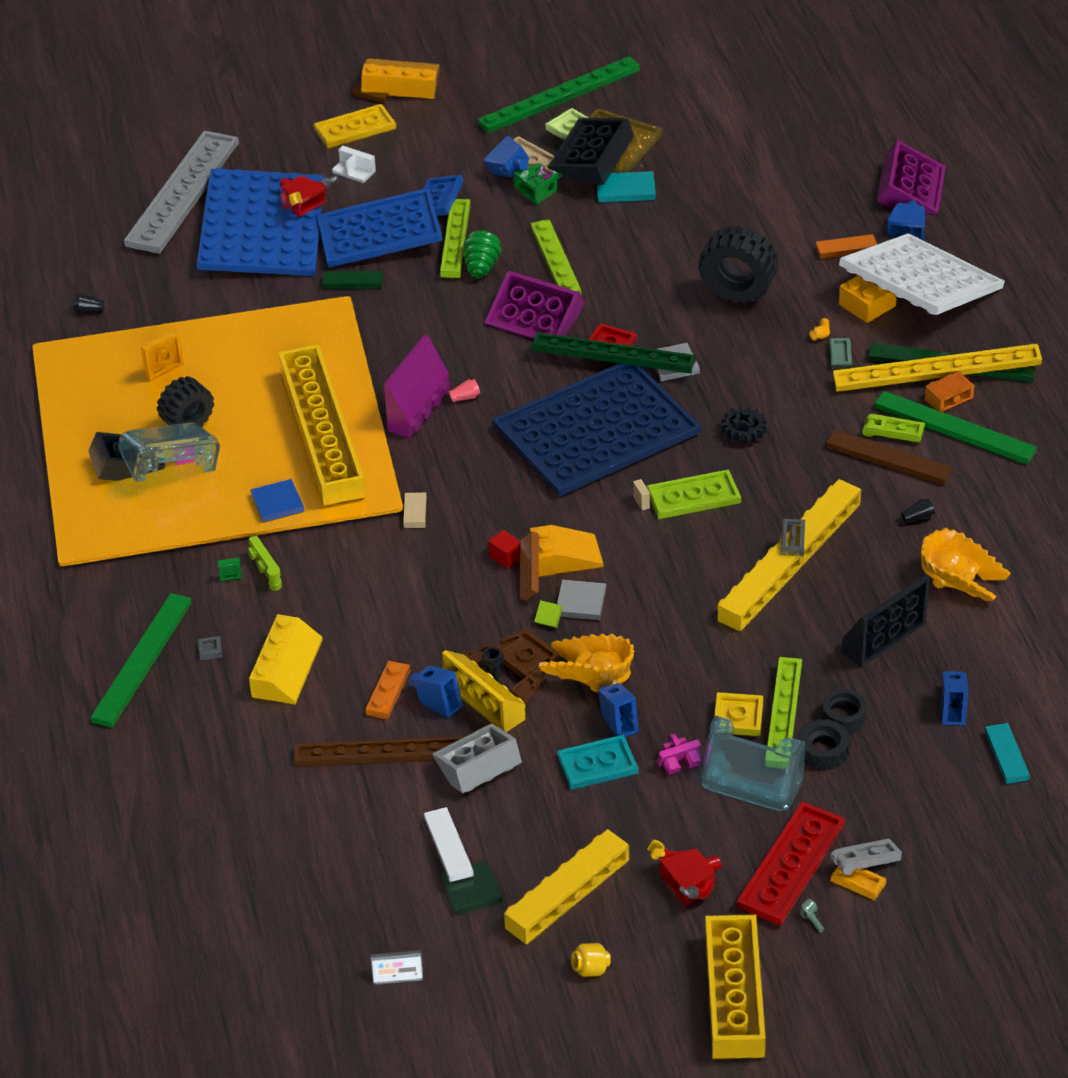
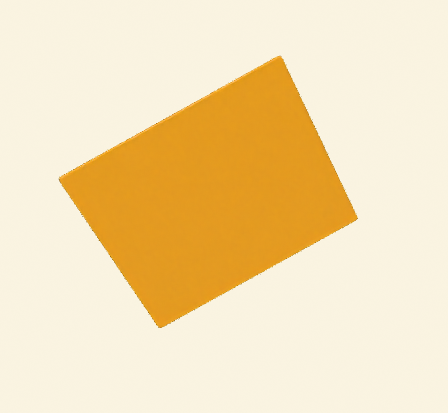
(102, 387)

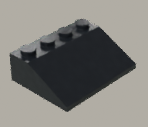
(593, 149)
(887, 623)

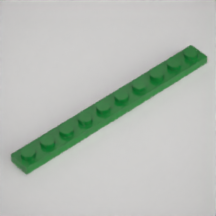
(558, 95)

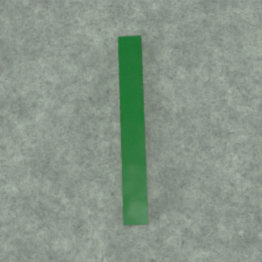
(956, 427)
(141, 660)

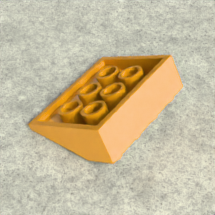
(400, 78)

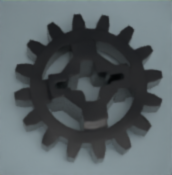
(744, 425)

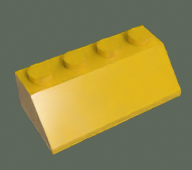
(284, 660)
(484, 692)

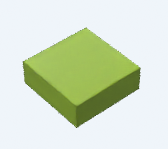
(548, 614)

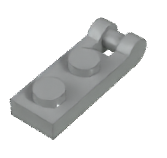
(865, 855)

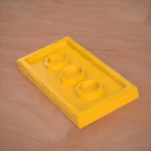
(354, 126)

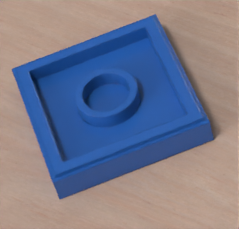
(277, 500)

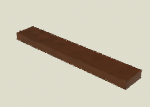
(889, 457)

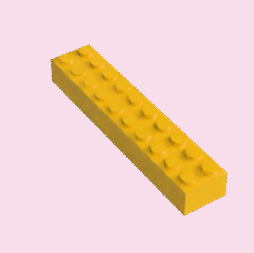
(322, 425)

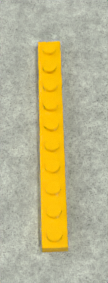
(937, 367)

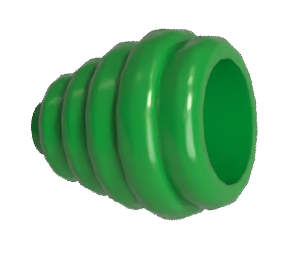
(481, 252)

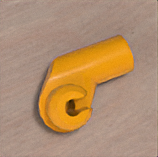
(821, 331)

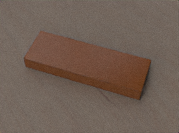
(529, 566)

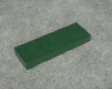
(353, 280)

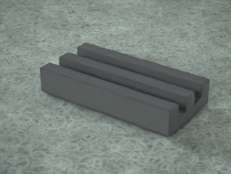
(792, 549)

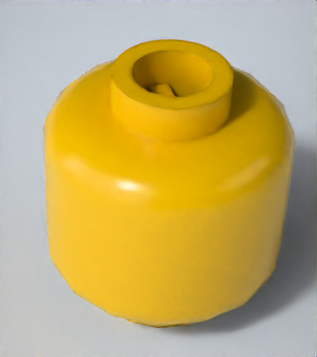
(590, 959)

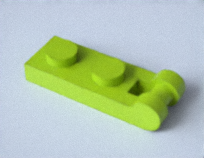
(893, 428)
(265, 563)

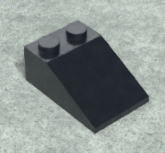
(108, 459)

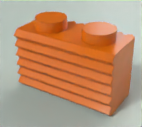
(949, 391)

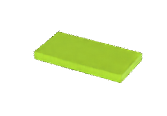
(693, 494)

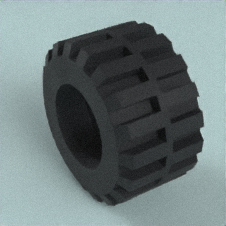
(185, 402)

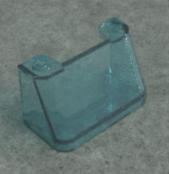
(150, 446)
(751, 769)

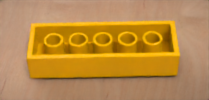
(734, 987)

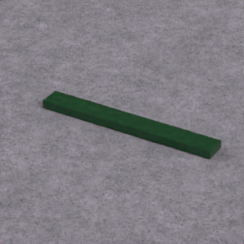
(614, 352)
(890, 354)

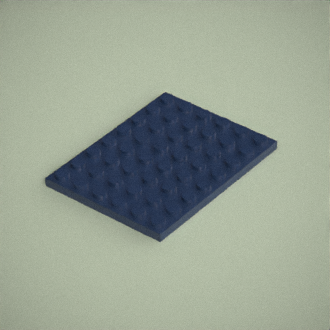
(595, 427)

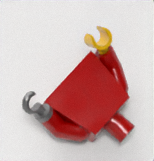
(303, 194)
(686, 872)

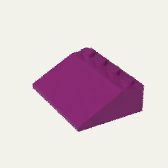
(909, 177)
(534, 306)
(415, 388)

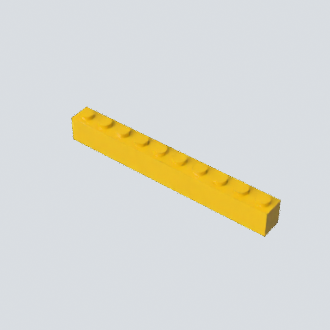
(776, 569)

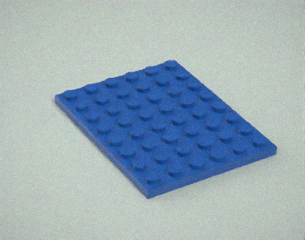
(250, 228)

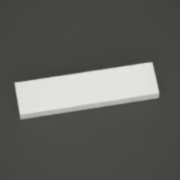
(448, 844)

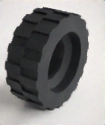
(825, 730)

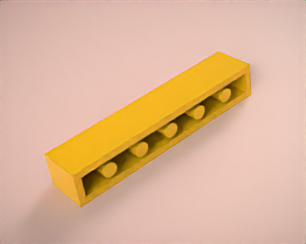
(566, 886)

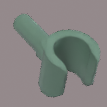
(807, 911)

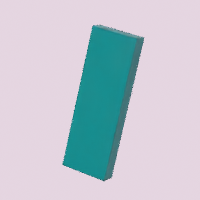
(1007, 753)

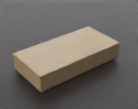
(415, 510)

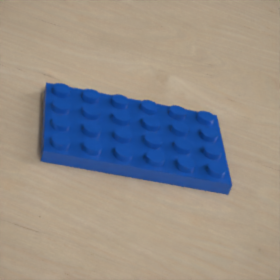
(379, 227)

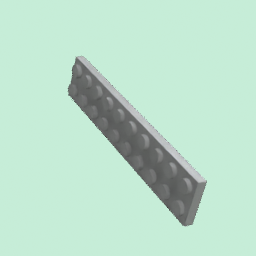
(180, 192)

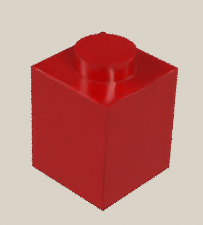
(504, 549)

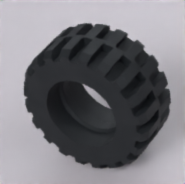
(747, 247)

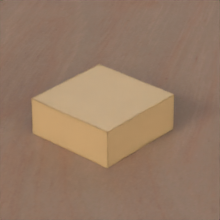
(641, 494)

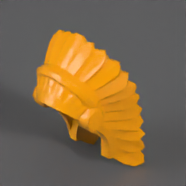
(955, 560)
(592, 660)

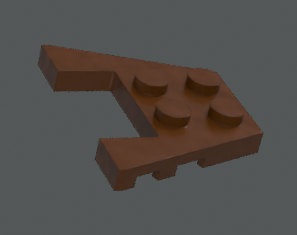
(522, 656)

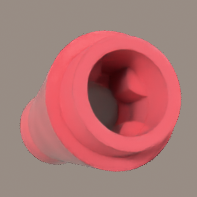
(466, 390)

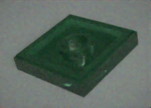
(473, 891)

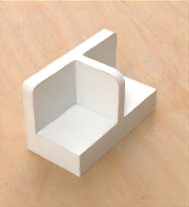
(354, 164)

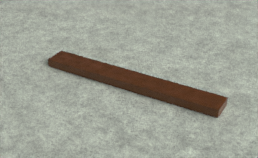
(369, 751)

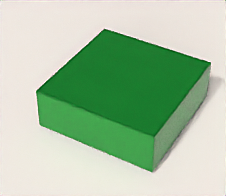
(229, 569)

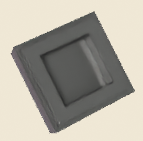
(210, 648)

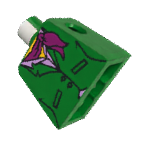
(536, 182)

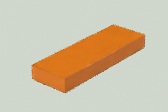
(844, 246)

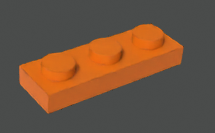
(387, 690)

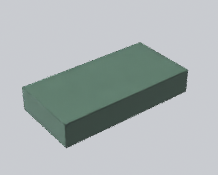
(840, 353)

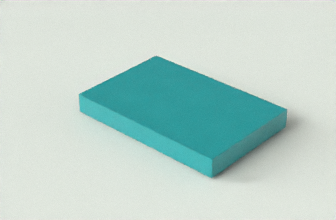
(627, 187)
(597, 762)

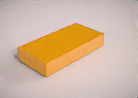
(860, 881)

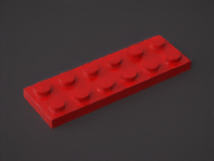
(791, 863)

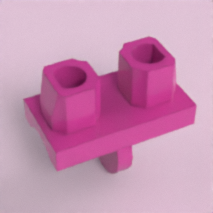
(678, 750)

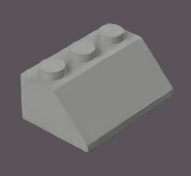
(478, 758)

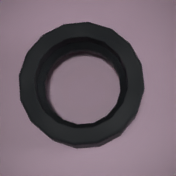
(845, 698)

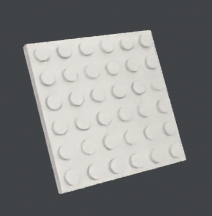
(921, 273)

